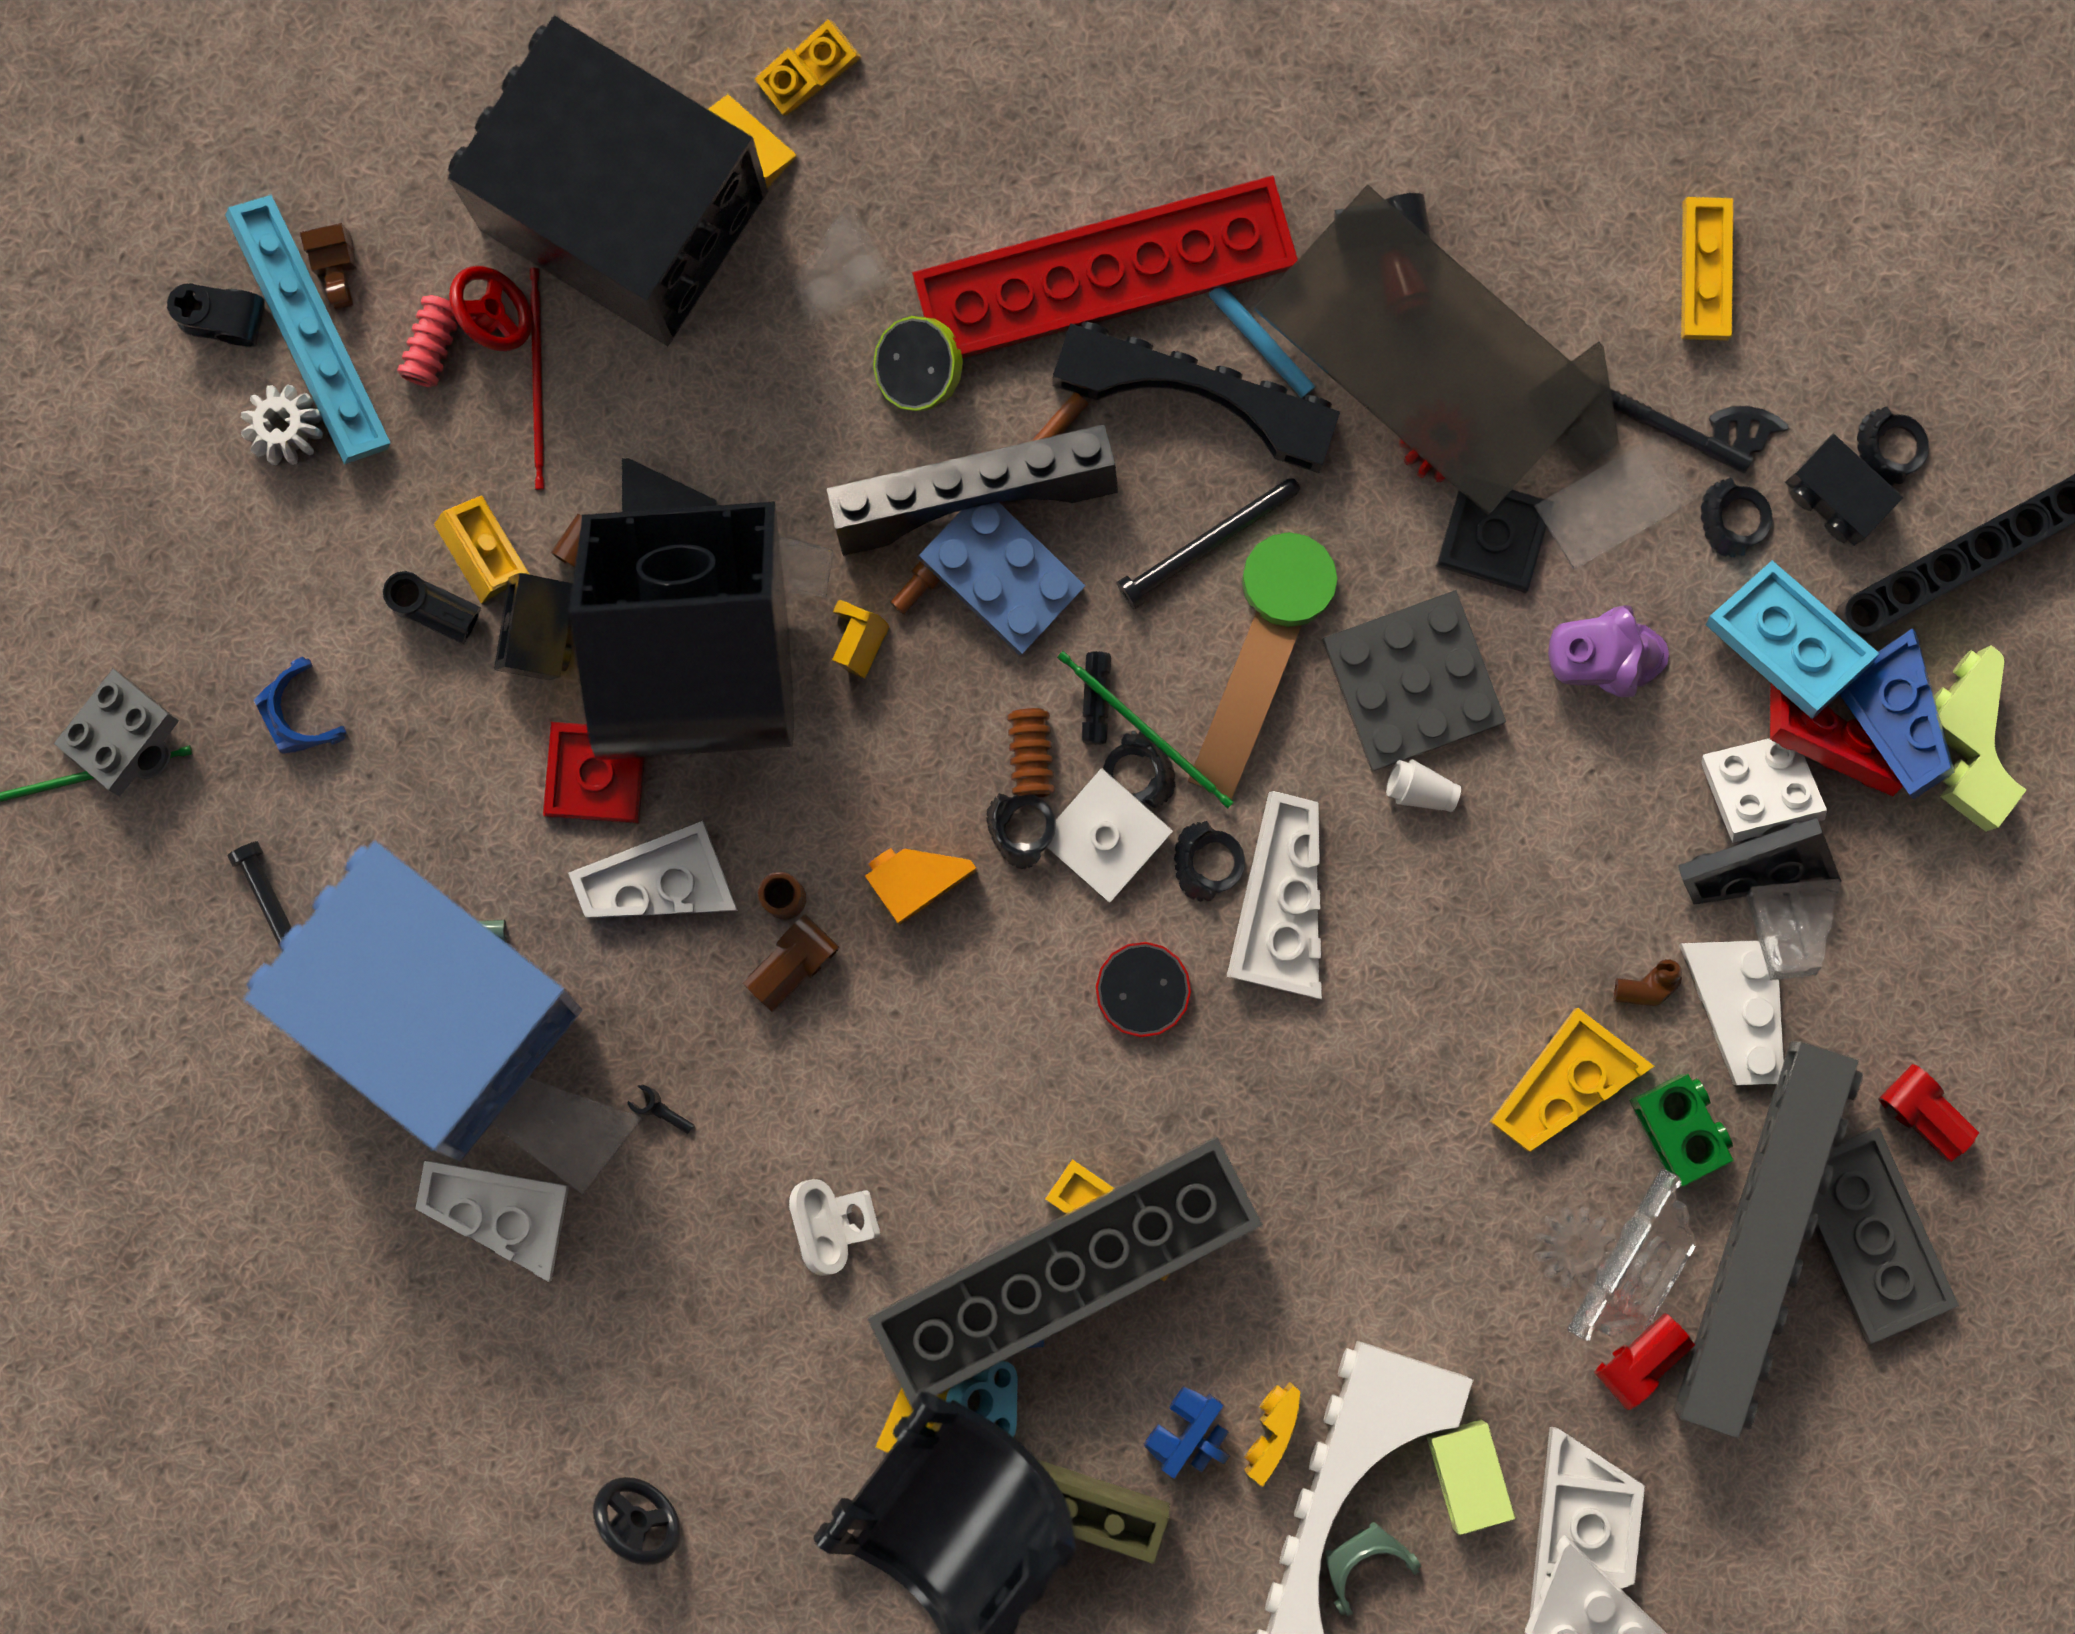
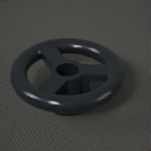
(631, 1523)

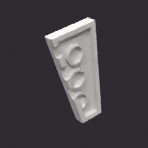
(1279, 914)

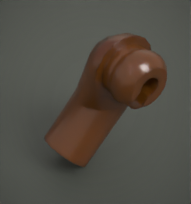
(1652, 988)

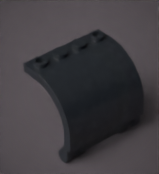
(958, 1519)

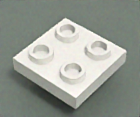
(1762, 788)

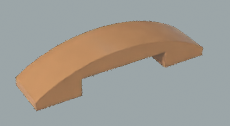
(1245, 703)

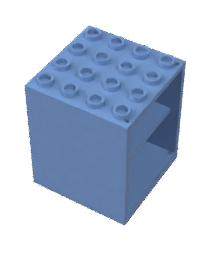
(413, 1001)

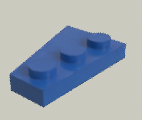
(1901, 715)

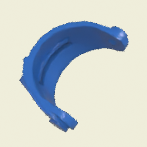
(269, 706)

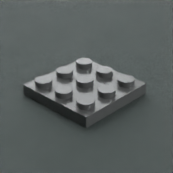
(1414, 680)

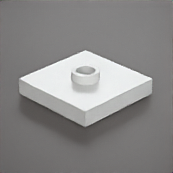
(1107, 835)

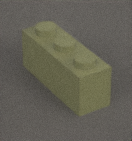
(1112, 1514)

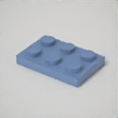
(1001, 573)

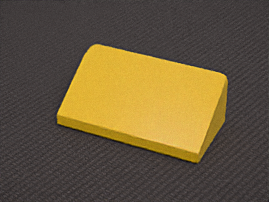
(772, 152)
(479, 547)

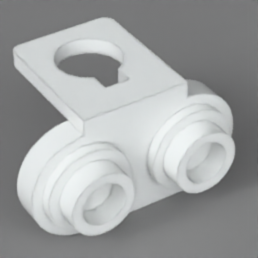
(824, 1224)

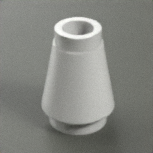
(1421, 787)

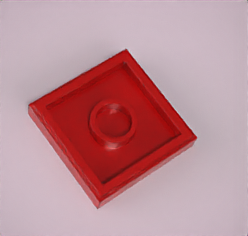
(589, 787)

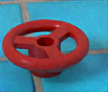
(487, 314)

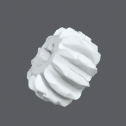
(268, 437)

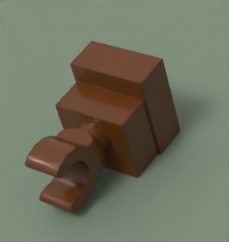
(330, 255)

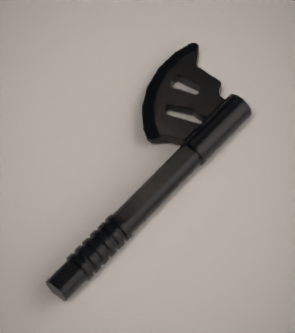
(1717, 446)

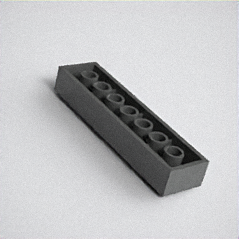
(1766, 1238)
(1064, 1270)

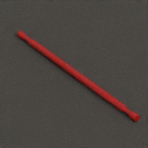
(537, 380)

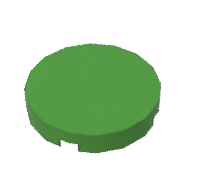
(1289, 579)

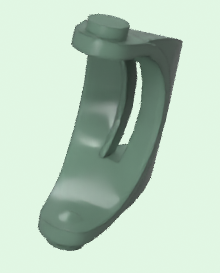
(1362, 1545)

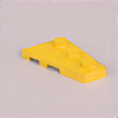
(1566, 1080)

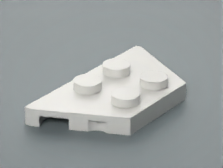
(1592, 1507)
(1585, 1601)

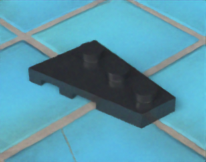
(1776, 859)

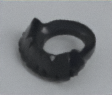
(1875, 426)
(1719, 497)
(1162, 785)
(999, 816)
(1193, 839)

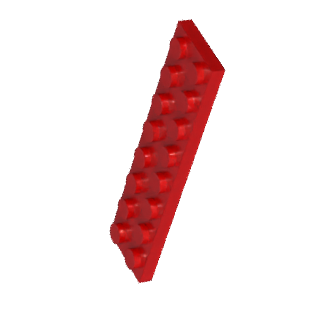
(1109, 268)

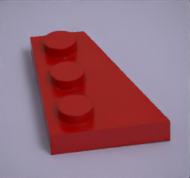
(1830, 742)

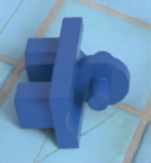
(1175, 1451)

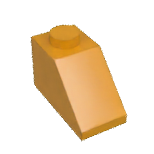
(915, 879)

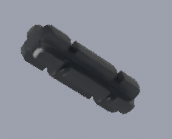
(1094, 706)

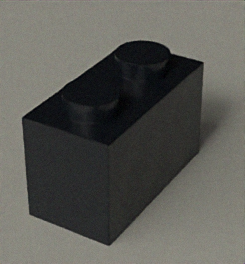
(1842, 491)
(535, 627)

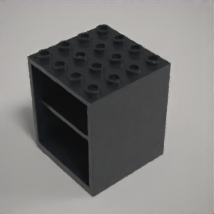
(609, 179)

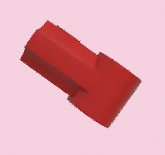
(1921, 1106)
(1637, 1367)

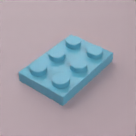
(1792, 639)

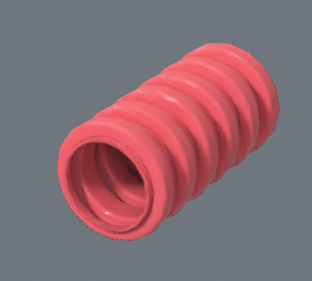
(429, 342)

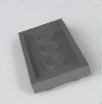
(1878, 1241)

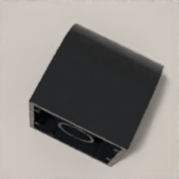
(682, 631)

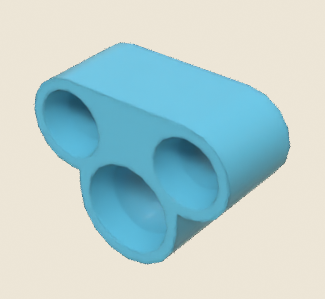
(997, 1399)

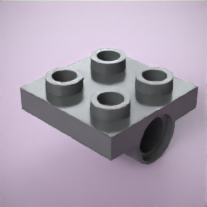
(119, 734)

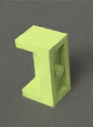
(1470, 1477)

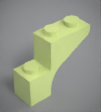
(1969, 719)

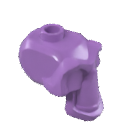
(1607, 652)

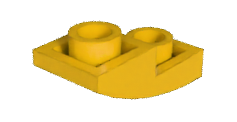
(808, 68)
(1280, 1417)

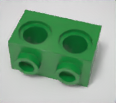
(1671, 1136)

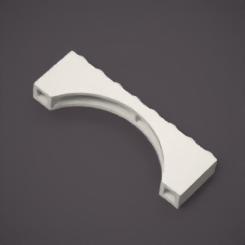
(1380, 1407)

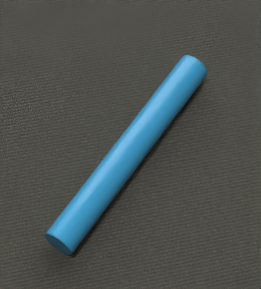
(1262, 341)

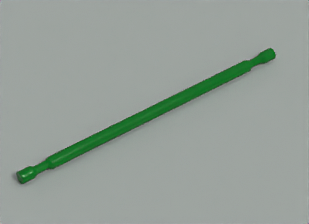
(1145, 729)
(67, 780)

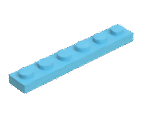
(307, 329)

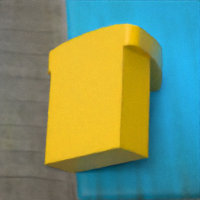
(860, 638)

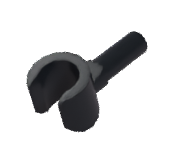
(660, 1110)

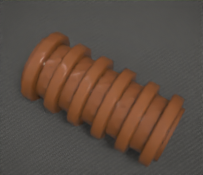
(1030, 752)

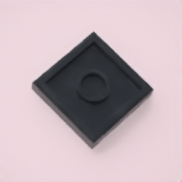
(1494, 546)

